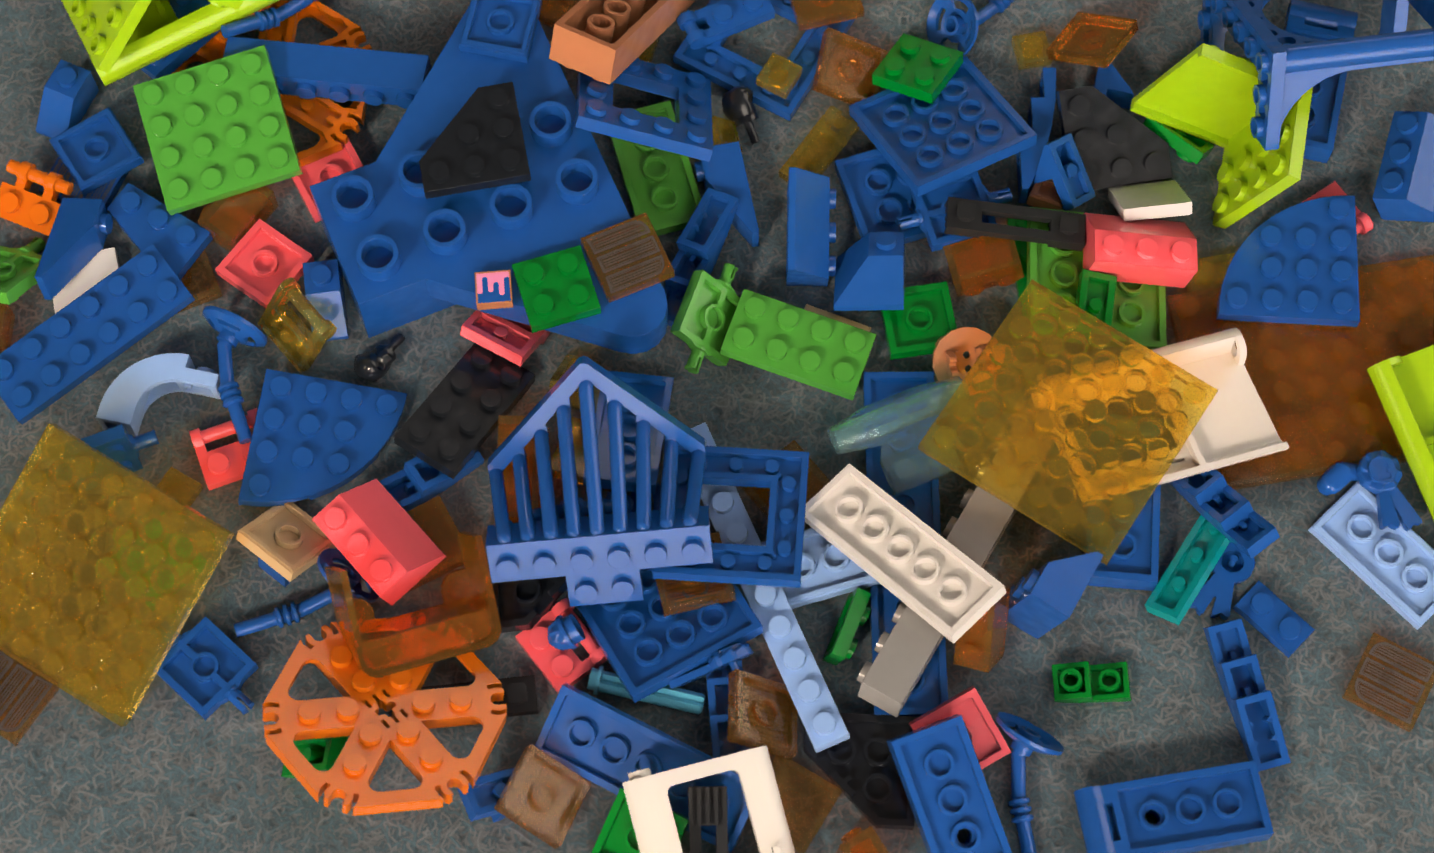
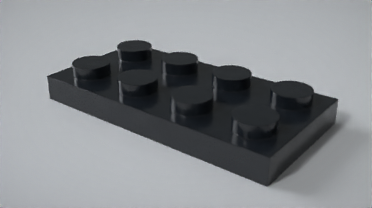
(464, 410)

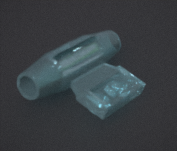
(898, 427)

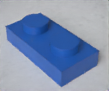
(1273, 619)

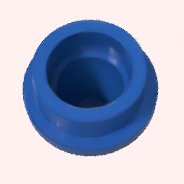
(565, 632)

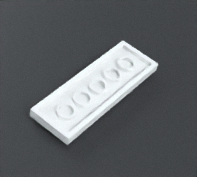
(903, 553)

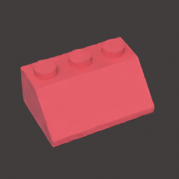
(1140, 250)
(379, 539)

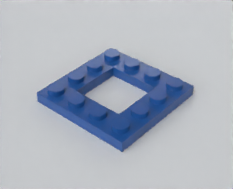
(733, 70)
(687, 136)
(781, 558)

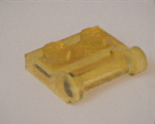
(289, 330)

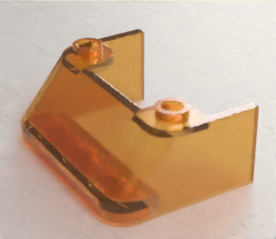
(458, 626)

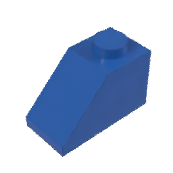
(65, 99)
(326, 293)

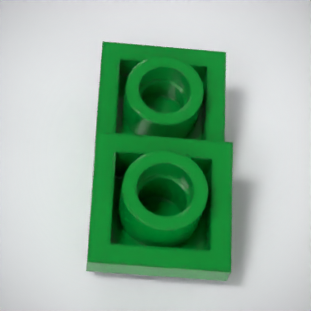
(1091, 683)

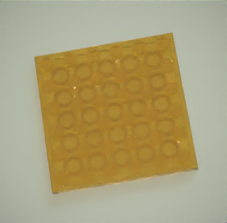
(1068, 421)
(98, 573)

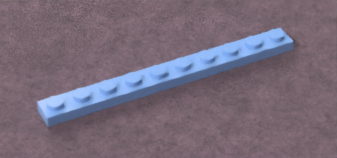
(779, 623)

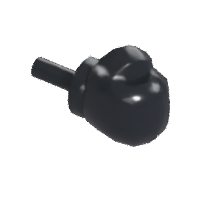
(739, 107)
(376, 363)

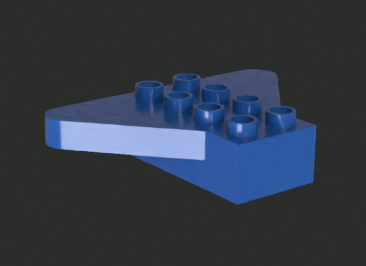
(421, 254)

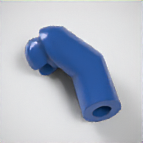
(1337, 478)

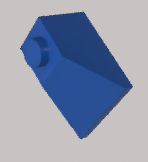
(871, 274)

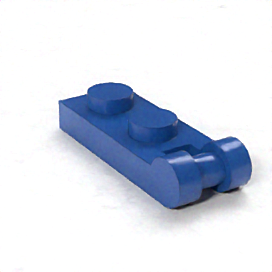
(723, 20)

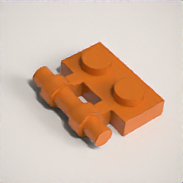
(28, 208)

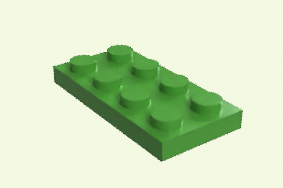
(657, 179)
(798, 344)

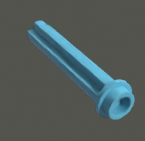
(674, 698)

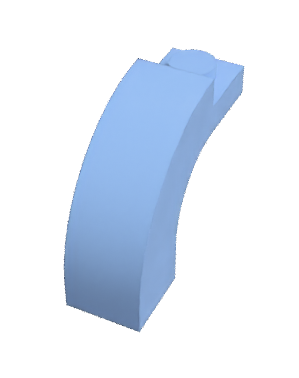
(147, 381)

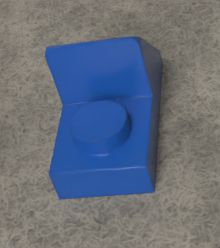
(1113, 86)
(1065, 167)
(483, 797)

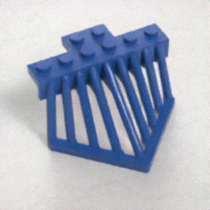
(599, 551)

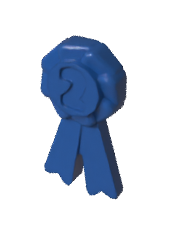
(1380, 475)
(1230, 570)
(721, 659)

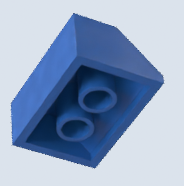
(1407, 169)
(809, 229)
(1050, 593)

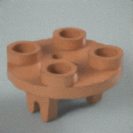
(949, 350)

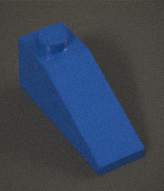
(728, 175)
(72, 243)

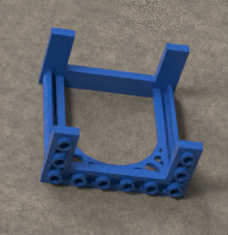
(1293, 69)

